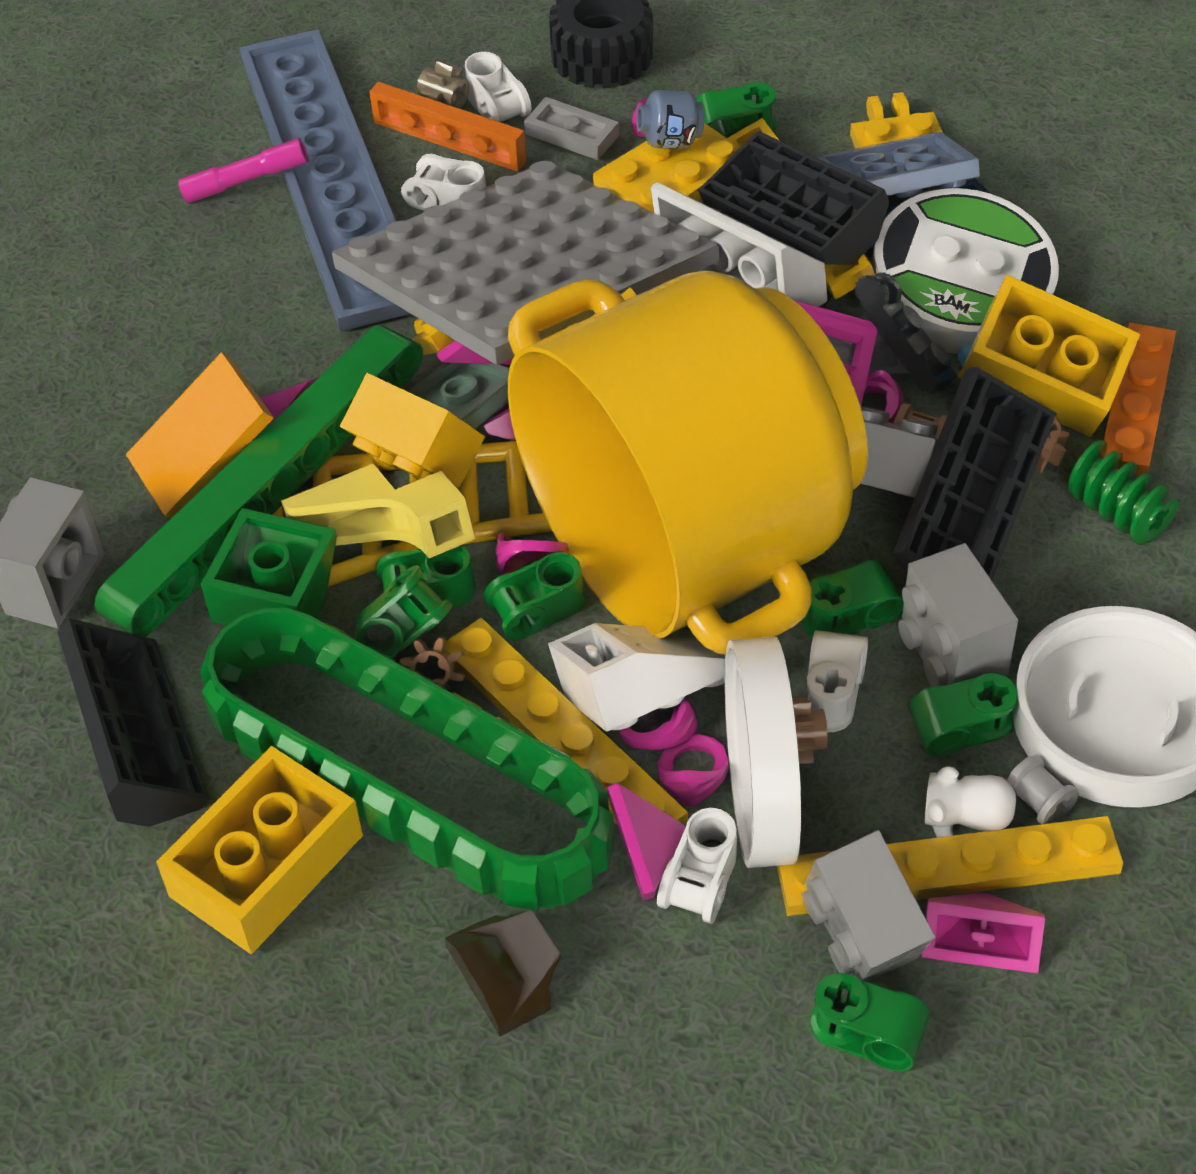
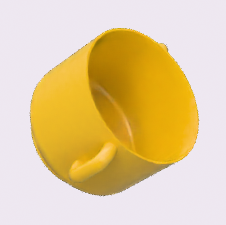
(687, 447)

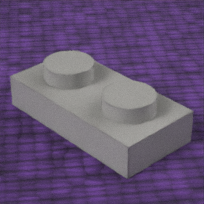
(571, 128)

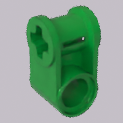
(734, 109)
(447, 573)
(538, 595)
(857, 599)
(407, 608)
(958, 715)
(874, 1024)

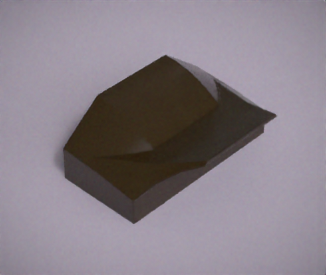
(507, 967)

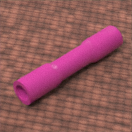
(218, 179)

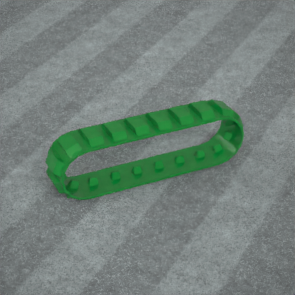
(520, 881)

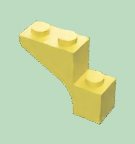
(369, 509)

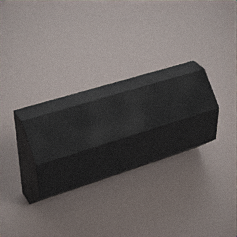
(798, 200)
(976, 473)
(133, 724)

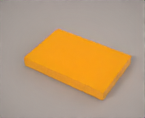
(199, 435)

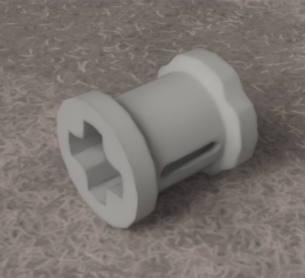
(1042, 790)

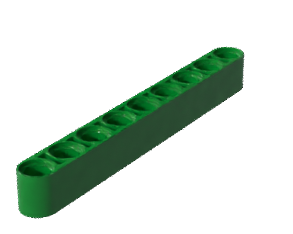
(257, 479)

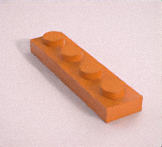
(448, 126)
(1139, 397)

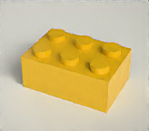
(676, 168)
(1053, 353)
(260, 849)

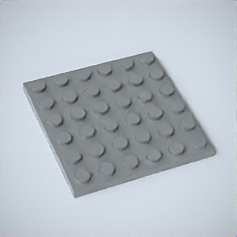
(512, 242)

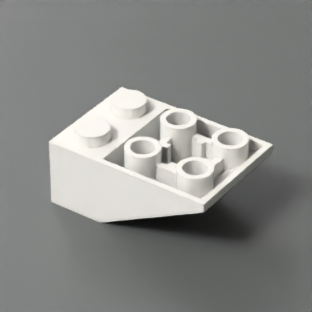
(628, 672)

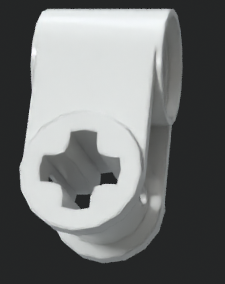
(494, 88)
(442, 182)
(835, 675)
(697, 873)

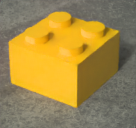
(410, 432)

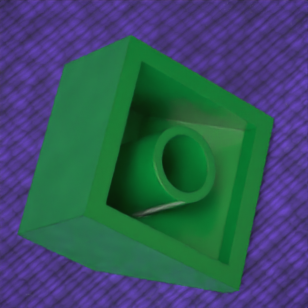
(269, 565)

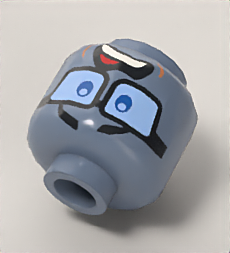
(671, 119)

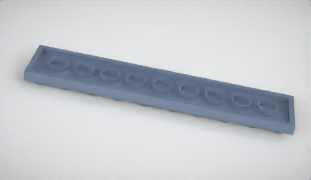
(338, 188)

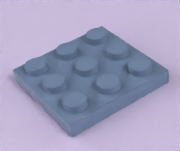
(910, 164)

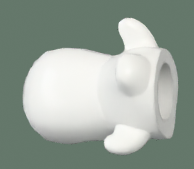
(973, 801)

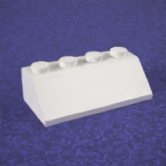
(744, 250)

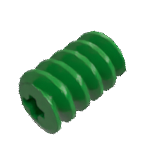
(1119, 496)

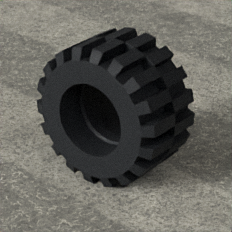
(601, 40)

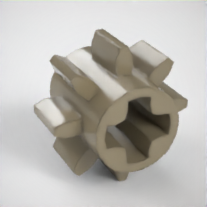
(444, 84)

